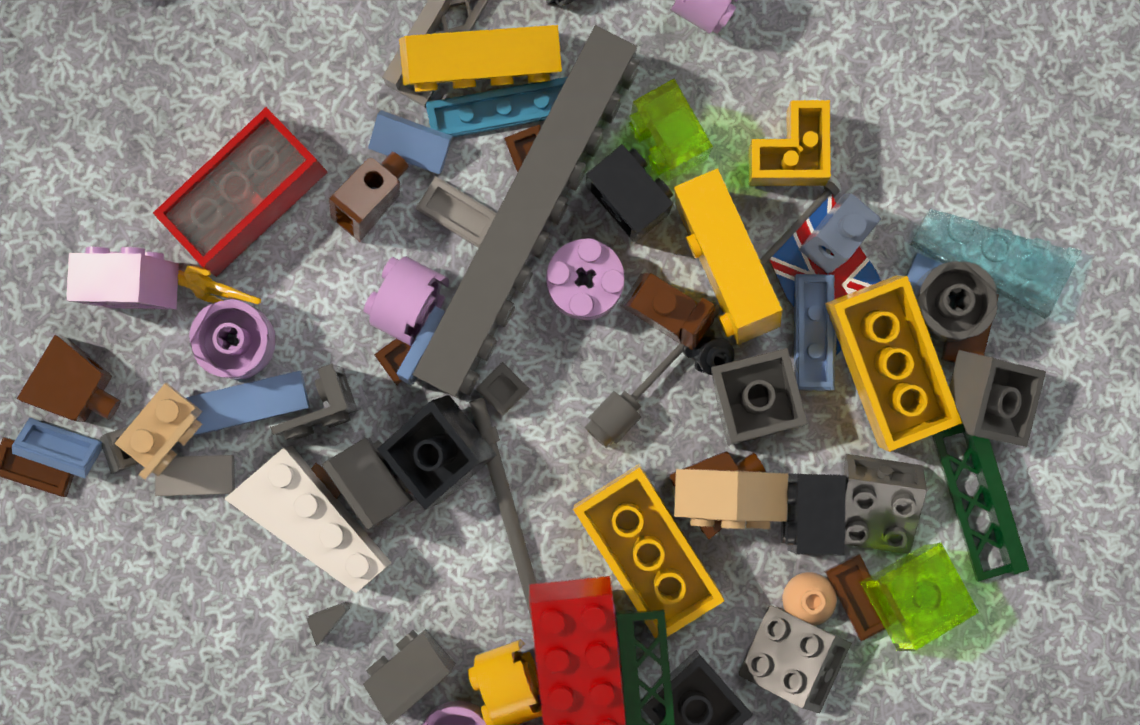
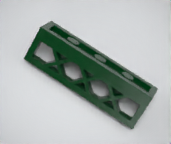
(995, 505)
(630, 665)

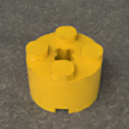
(507, 685)

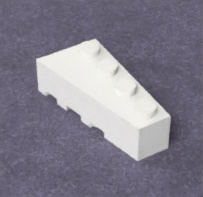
(306, 516)

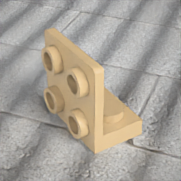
(158, 428)

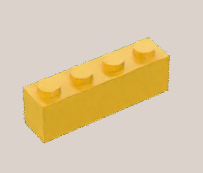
(480, 56)

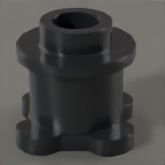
(710, 352)

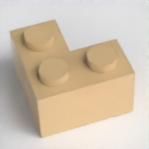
(731, 498)

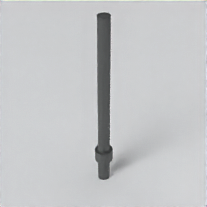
(504, 498)

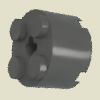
(976, 300)

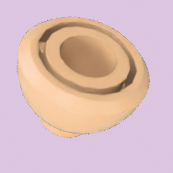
(809, 598)

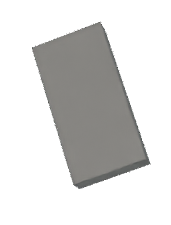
(456, 211)
(197, 476)

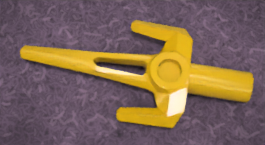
(203, 286)

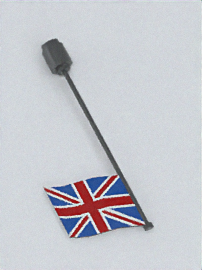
(619, 412)

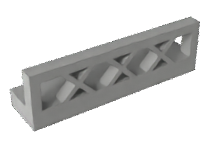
(427, 23)

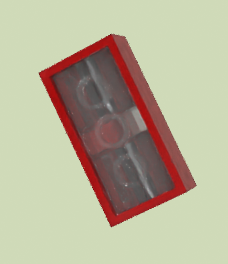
(240, 192)

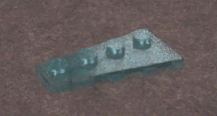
(1022, 268)

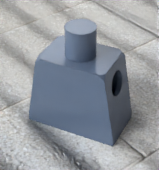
(840, 232)

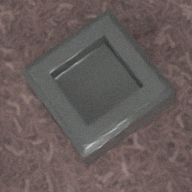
(502, 388)

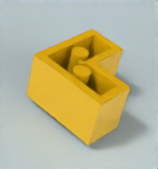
(800, 158)

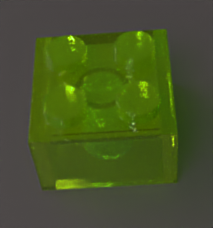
(669, 130)
(919, 597)

